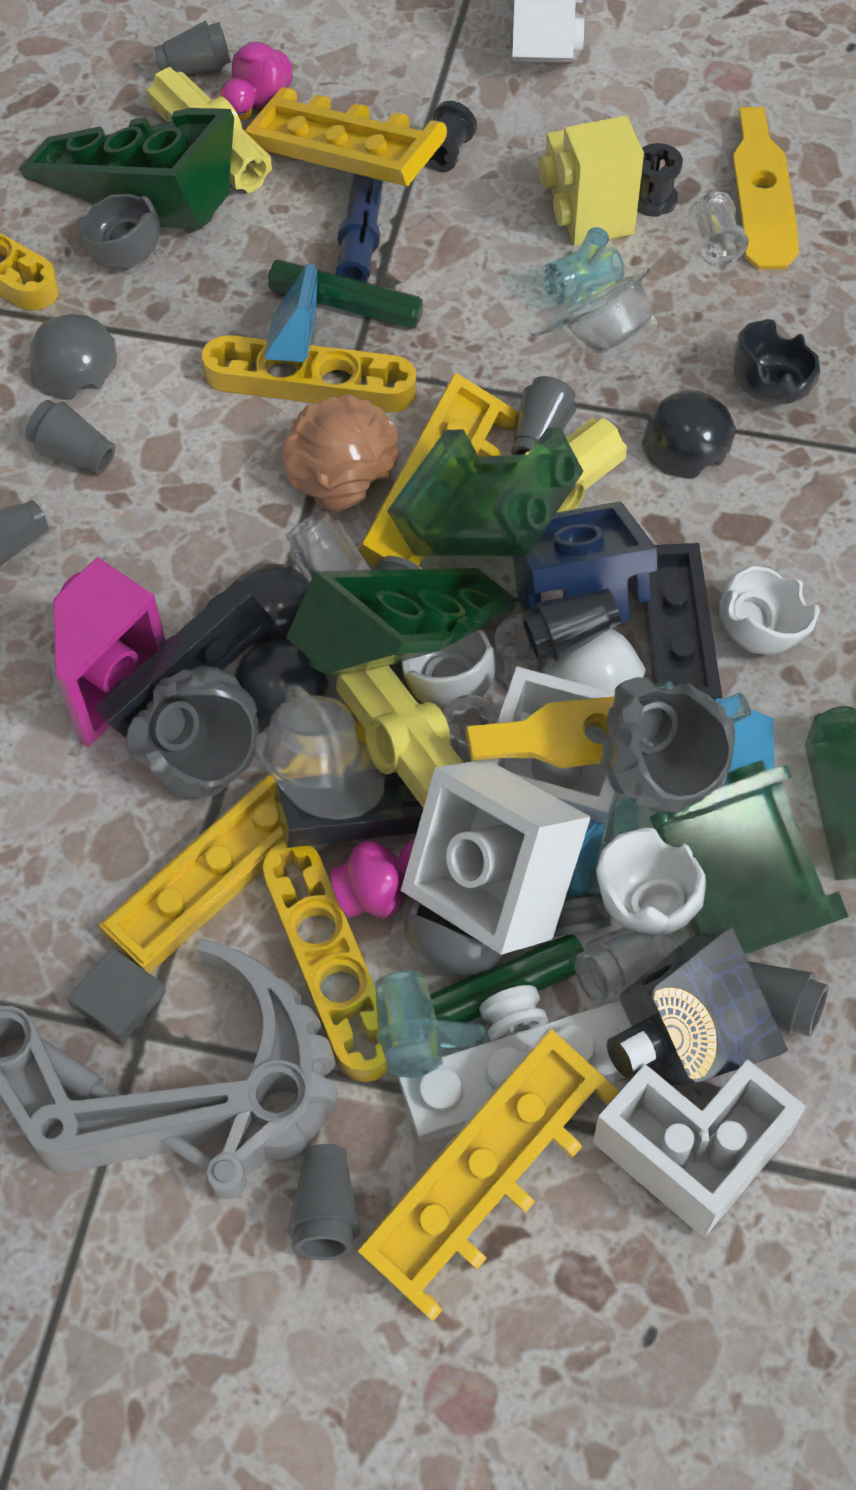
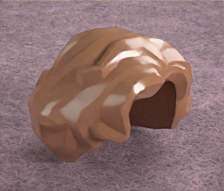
(339, 450)

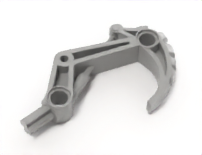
(132, 1126)

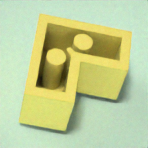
(594, 177)

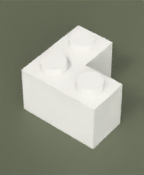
(546, 31)
(693, 1156)

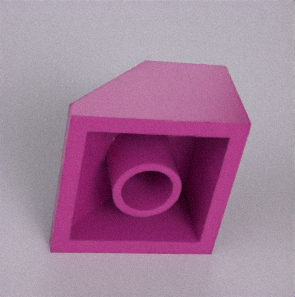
(101, 636)

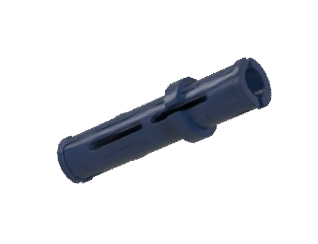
(359, 231)

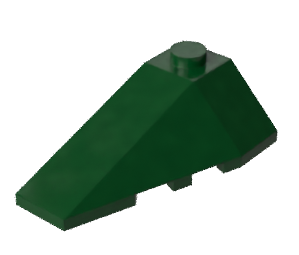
(173, 163)
(391, 615)

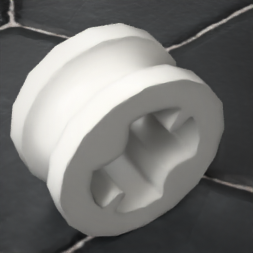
(512, 1011)

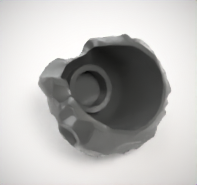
(196, 732)
(666, 745)

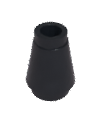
(569, 622)

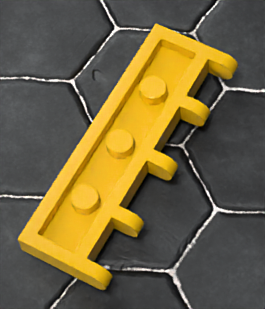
(347, 139)
(459, 407)
(483, 1167)

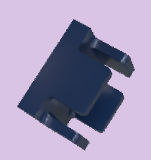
(588, 553)

